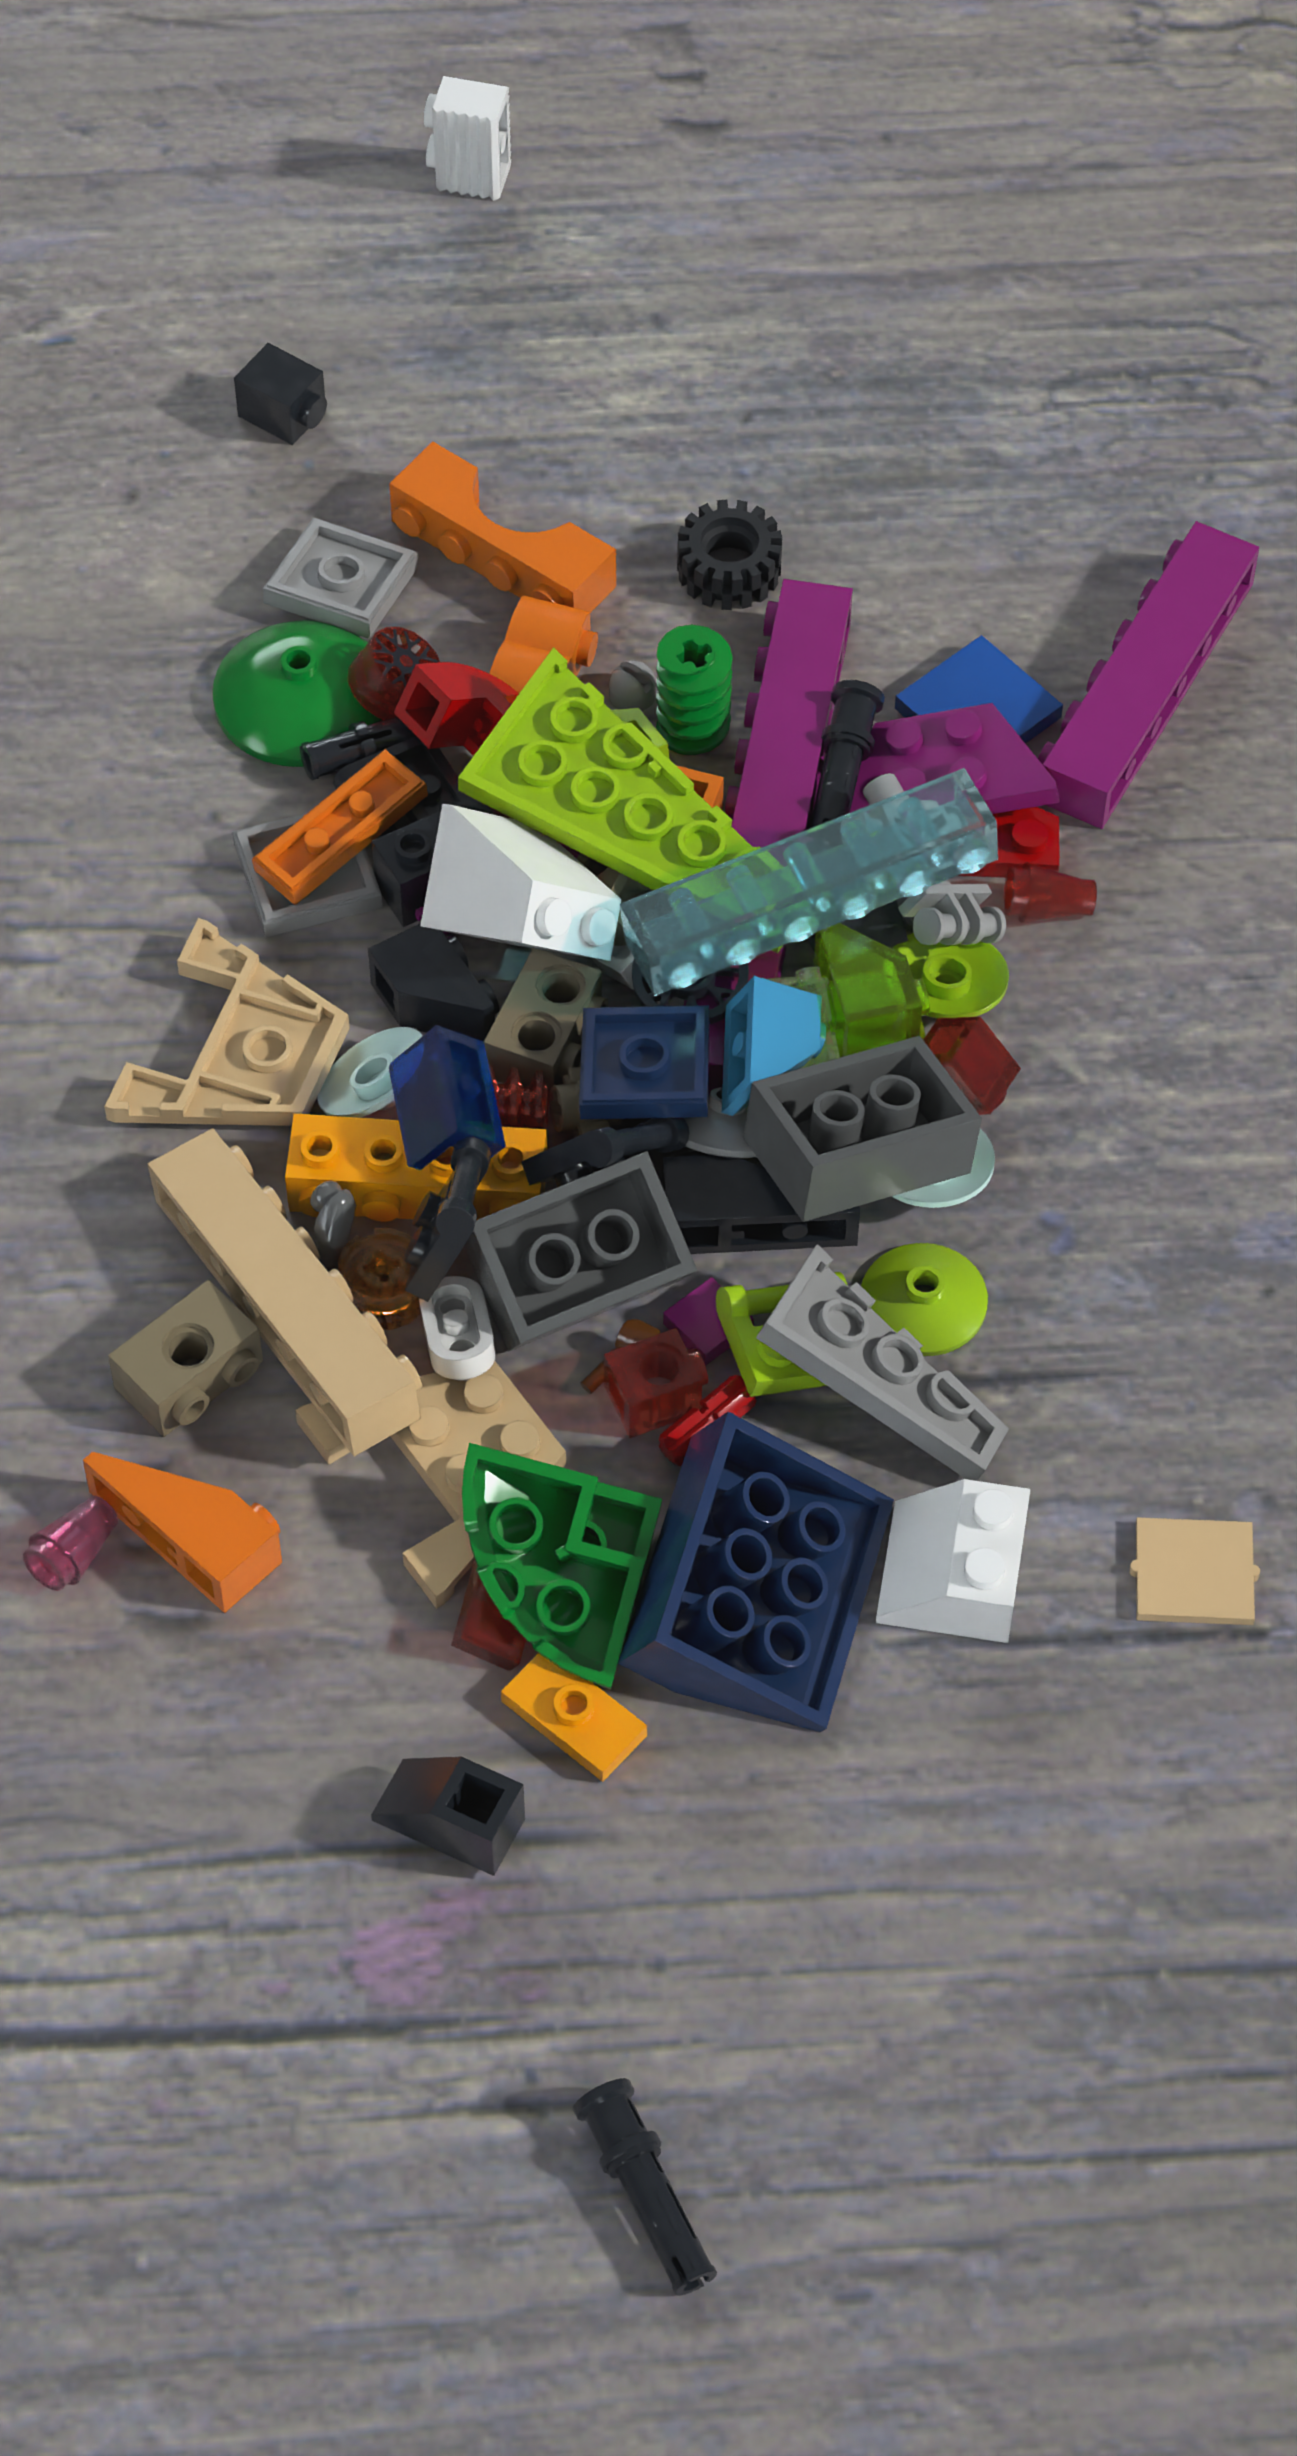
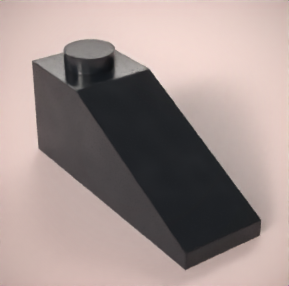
(739, 1208)

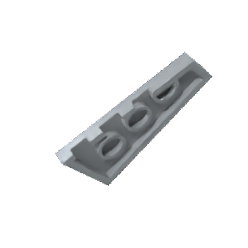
(857, 1354)

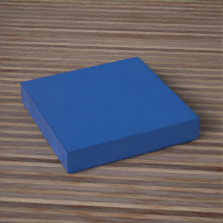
(979, 677)

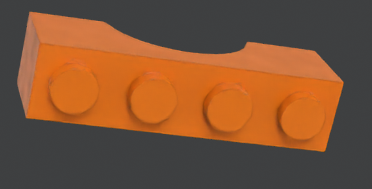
(440, 504)

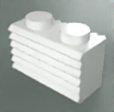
(469, 137)

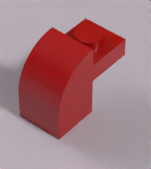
(453, 704)

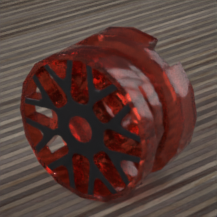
(384, 668)

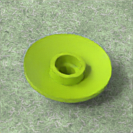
(958, 977)
(937, 1318)

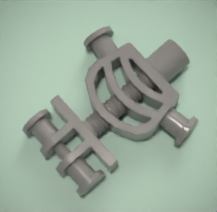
(945, 910)

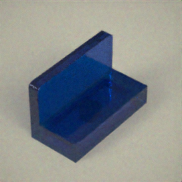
(444, 1096)

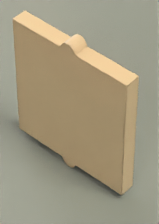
(1194, 1571)

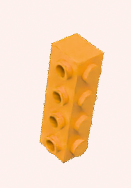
(372, 1164)

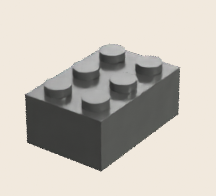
(861, 1128)
(578, 1251)

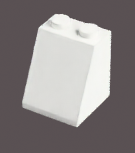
(515, 888)

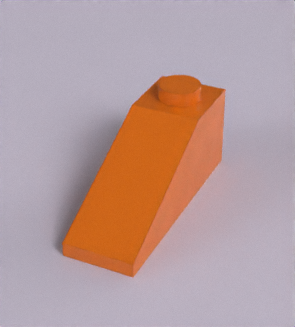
(192, 1525)

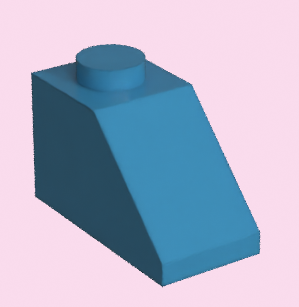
(766, 1035)

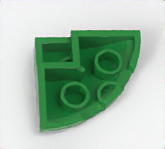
(558, 1555)

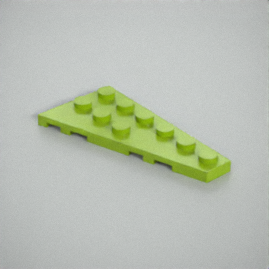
(597, 784)

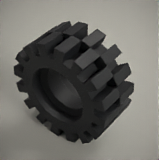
(731, 529)

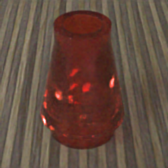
(1046, 894)

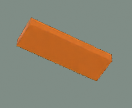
(339, 827)

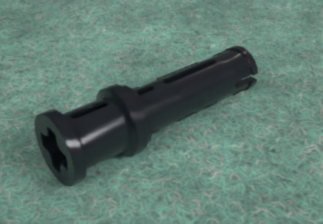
(846, 745)
(632, 2157)

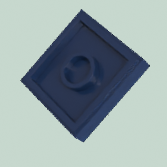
(645, 1062)

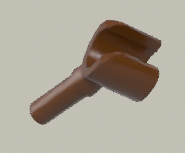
(630, 1332)

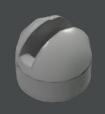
(625, 687)

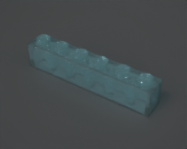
(809, 881)

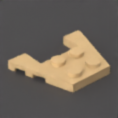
(260, 1058)
(452, 1414)

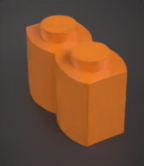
(534, 632)

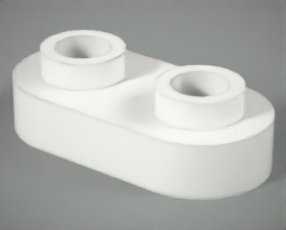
(458, 1329)

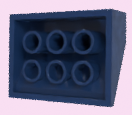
(757, 1577)

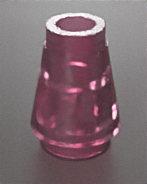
(68, 1545)

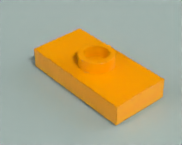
(574, 1716)

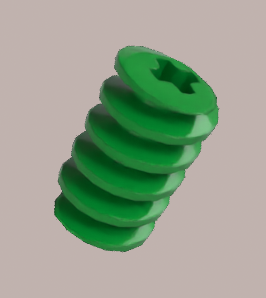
(693, 689)

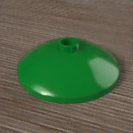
(274, 706)

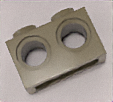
(534, 1021)

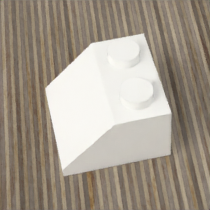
(955, 1560)

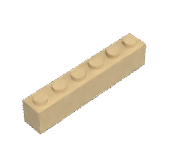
(286, 1291)

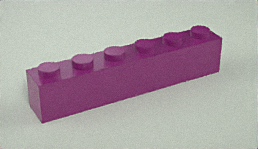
(1148, 671)

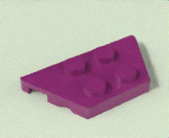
(955, 739)

